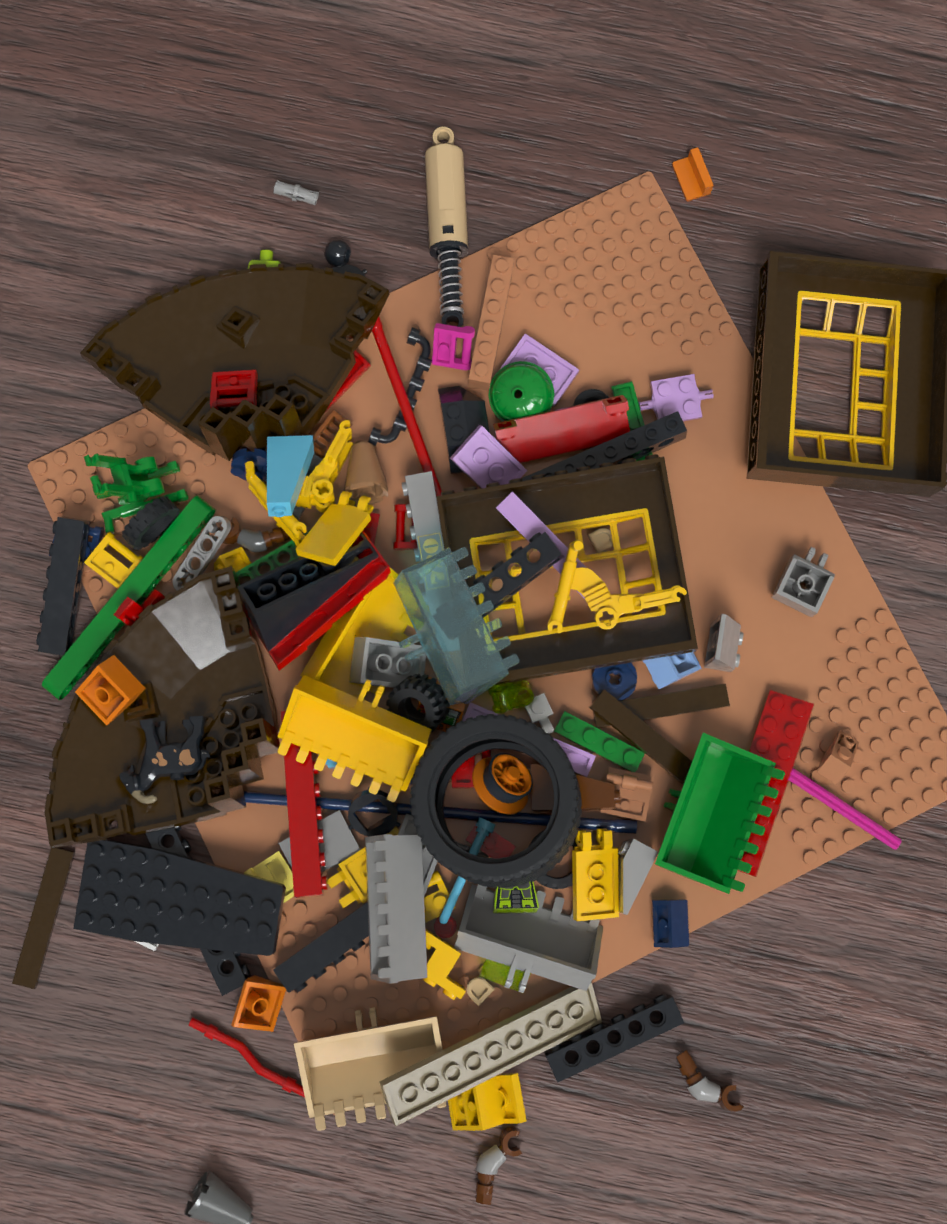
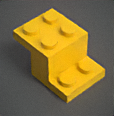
(440, 965)
(489, 1104)

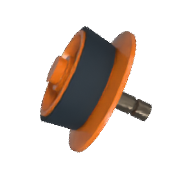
(503, 783)

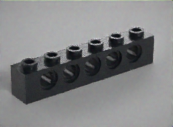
(549, 556)
(669, 1019)

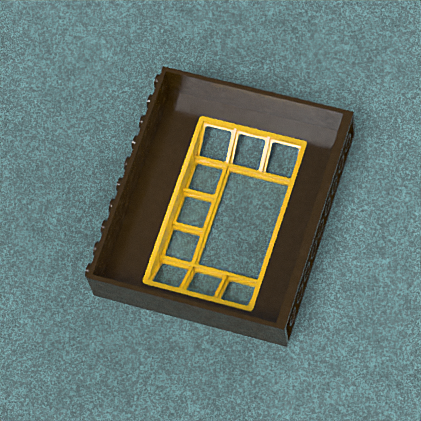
(913, 373)
(573, 504)

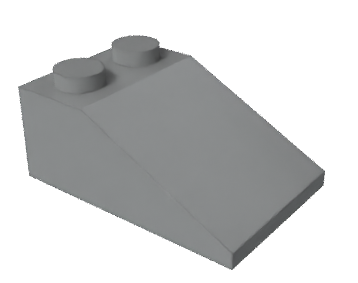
(723, 644)
(383, 662)
(633, 868)

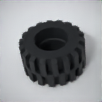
(425, 691)

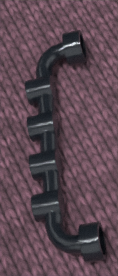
(415, 385)

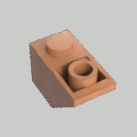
(838, 757)

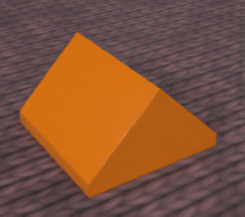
(259, 1004)

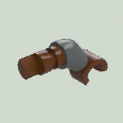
(254, 540)

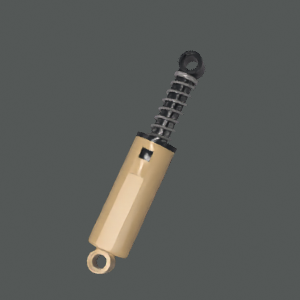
(447, 219)

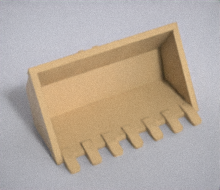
(346, 1068)

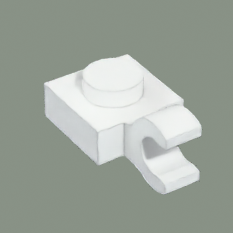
(539, 711)

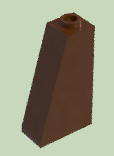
(594, 793)

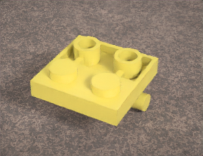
(277, 870)

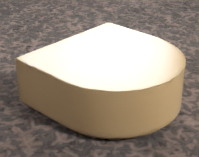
(601, 540)
(479, 989)

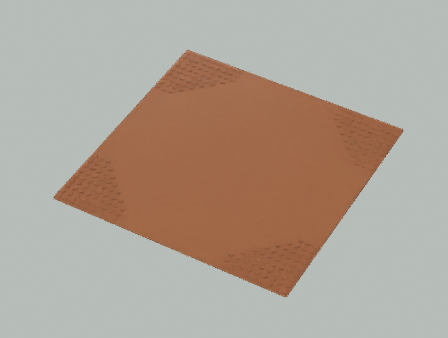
(623, 304)

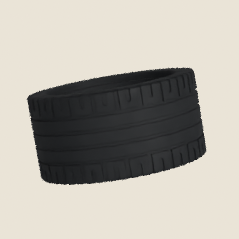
(449, 753)

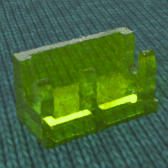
(498, 973)

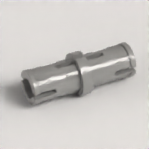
(296, 192)

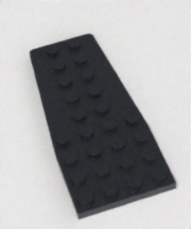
(176, 900)

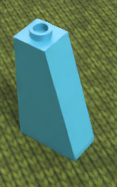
(286, 470)

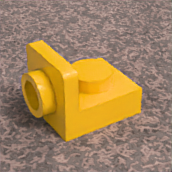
(235, 558)

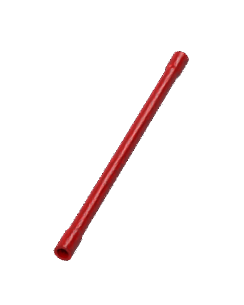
(404, 403)

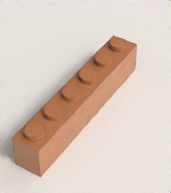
(491, 322)

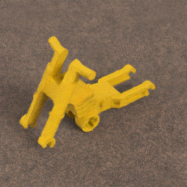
(316, 487)
(598, 595)

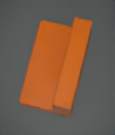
(693, 175)

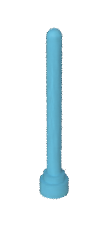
(484, 828)

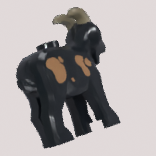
(165, 758)

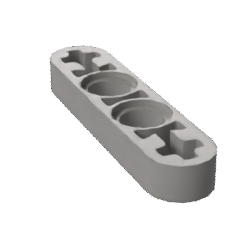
(199, 552)

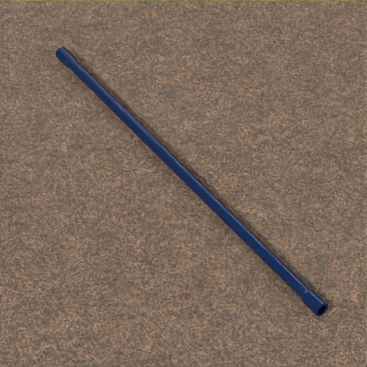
(616, 825)

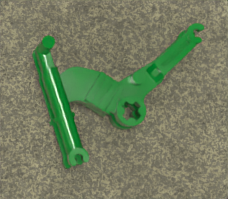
(131, 484)

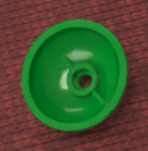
(535, 387)

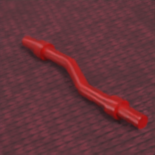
(211, 1031)

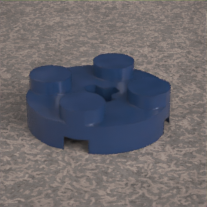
(258, 457)
(627, 680)

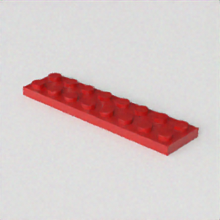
(778, 740)

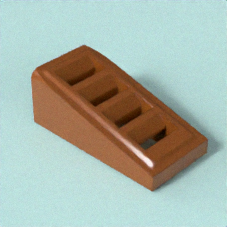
(323, 428)

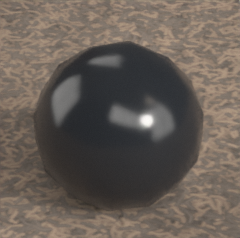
(337, 253)

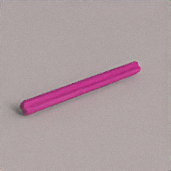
(845, 809)

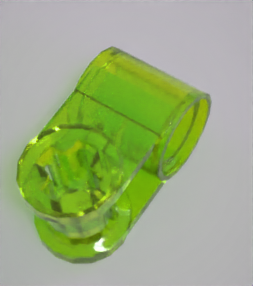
(510, 697)

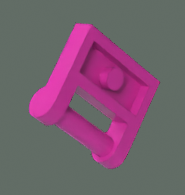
(445, 346)

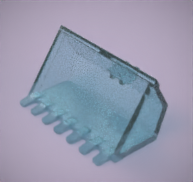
(452, 626)

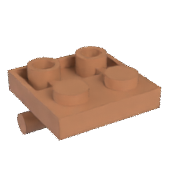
(634, 793)

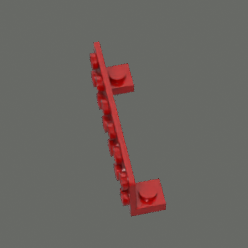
(564, 429)

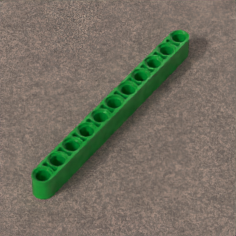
(136, 587)

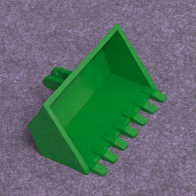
(717, 814)

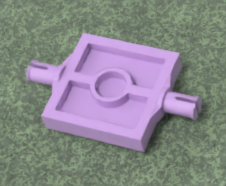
(676, 395)

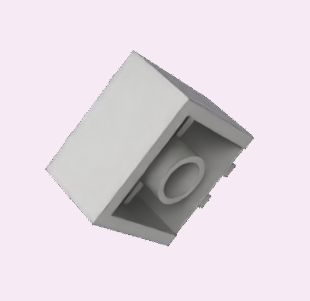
(816, 580)

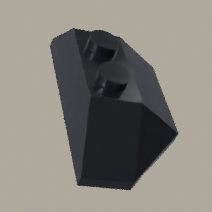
(461, 416)

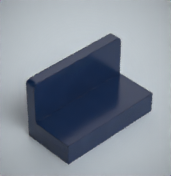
(670, 923)

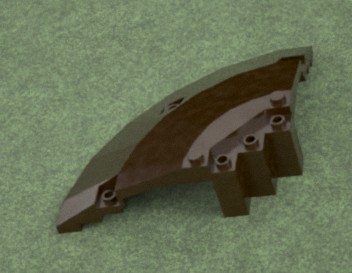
(288, 331)
(190, 666)

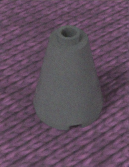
(217, 1203)

